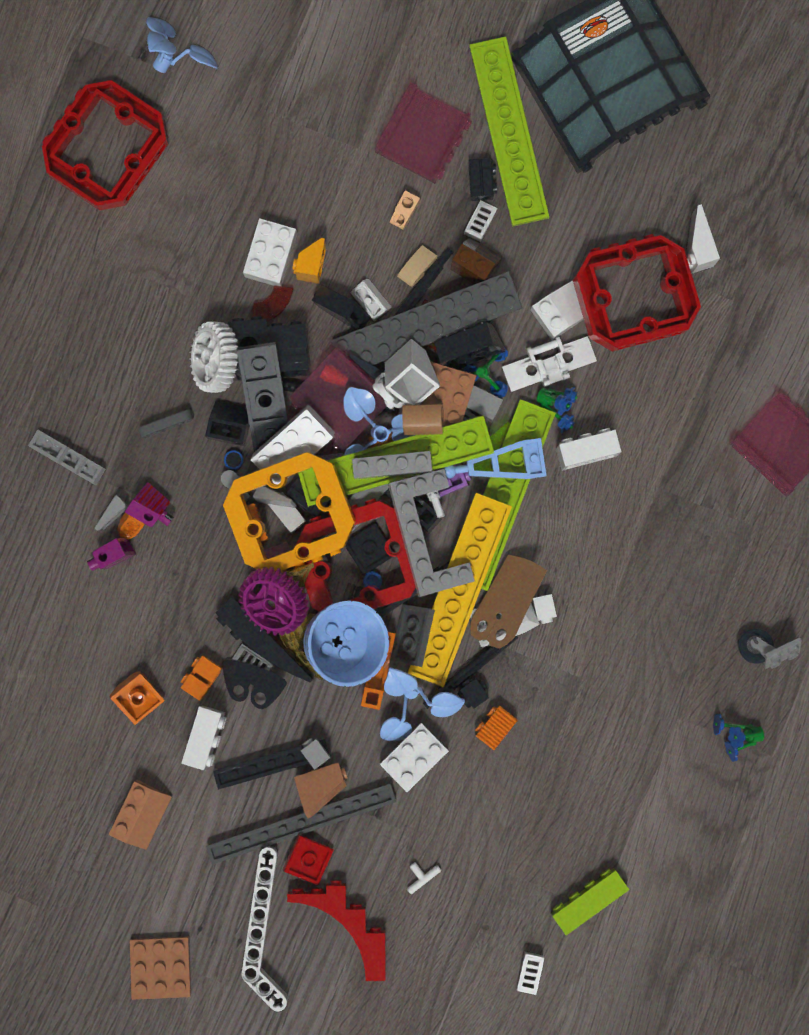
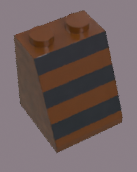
(475, 261)

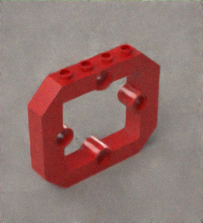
(78, 111)
(676, 268)
(317, 584)

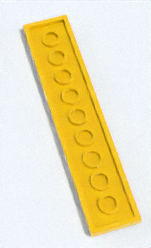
(455, 605)

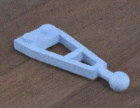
(532, 457)

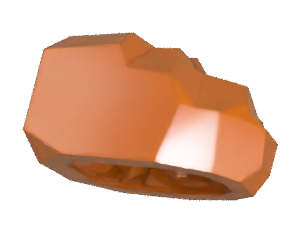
(129, 526)

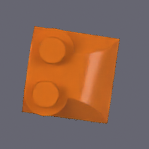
(136, 697)

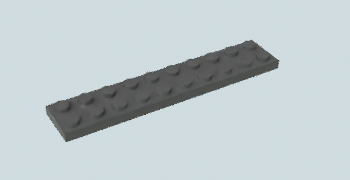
(433, 320)

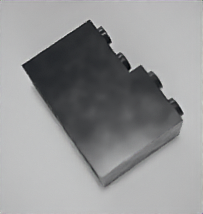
(289, 339)

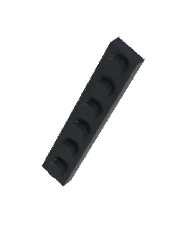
(261, 766)

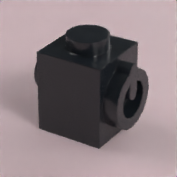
(473, 693)

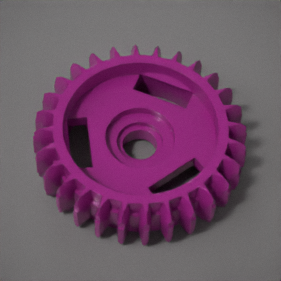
(283, 591)

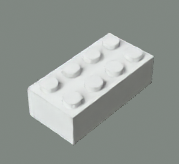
(300, 435)

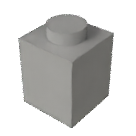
(315, 753)

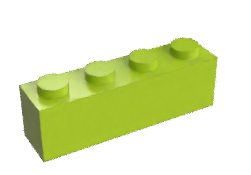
(589, 901)

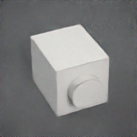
(544, 608)

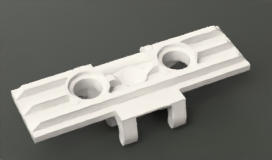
(552, 368)

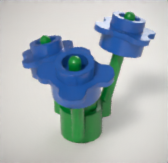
(561, 403)

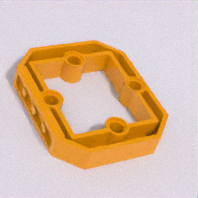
(241, 520)

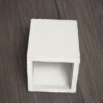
(410, 374)

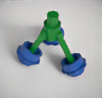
(497, 388)

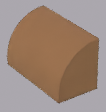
(422, 419)

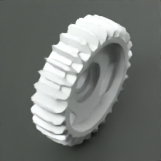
(214, 357)

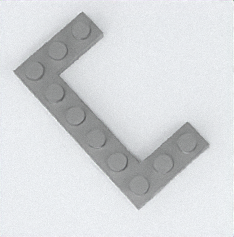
(423, 575)

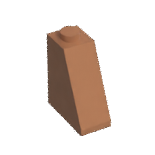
(319, 787)

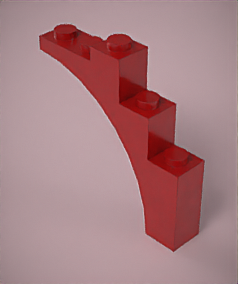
(353, 918)

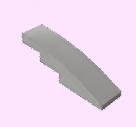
(66, 457)

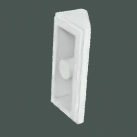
(370, 299)

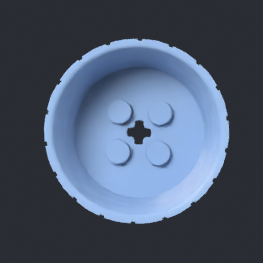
(362, 646)

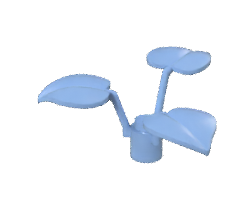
(158, 42)
(357, 405)
(400, 683)

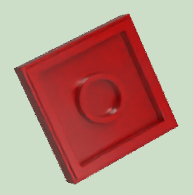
(308, 859)

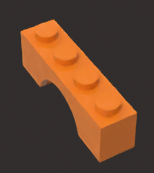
(374, 687)

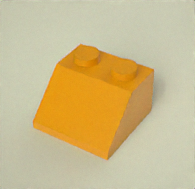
(310, 262)

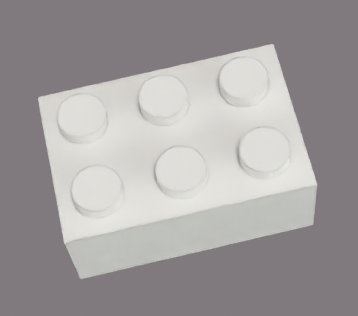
(270, 252)
(588, 449)
(204, 738)
(414, 757)

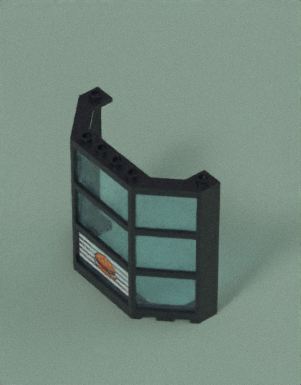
(607, 75)

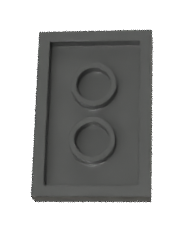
(412, 635)

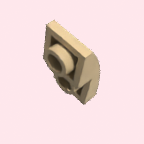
(417, 265)

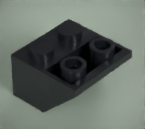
(228, 424)

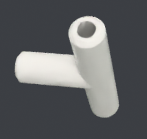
(422, 878)

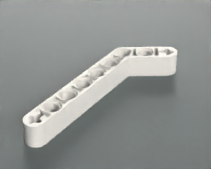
(259, 943)

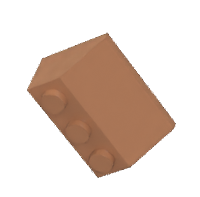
(140, 815)

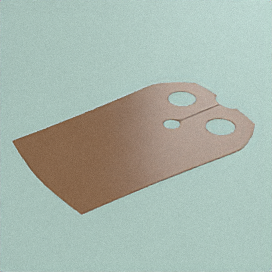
(509, 595)

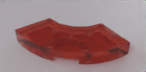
(274, 304)

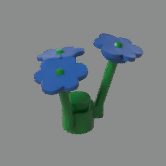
(736, 737)

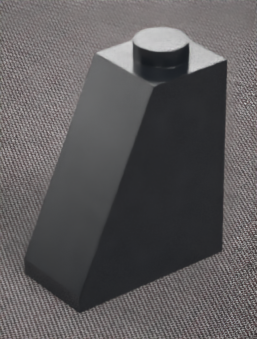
(341, 308)

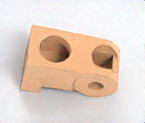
(404, 210)

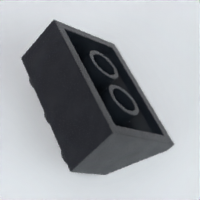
(469, 346)

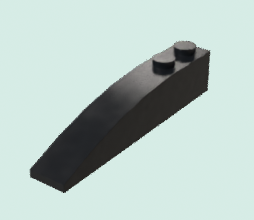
(259, 641)

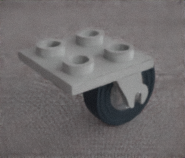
(758, 647)

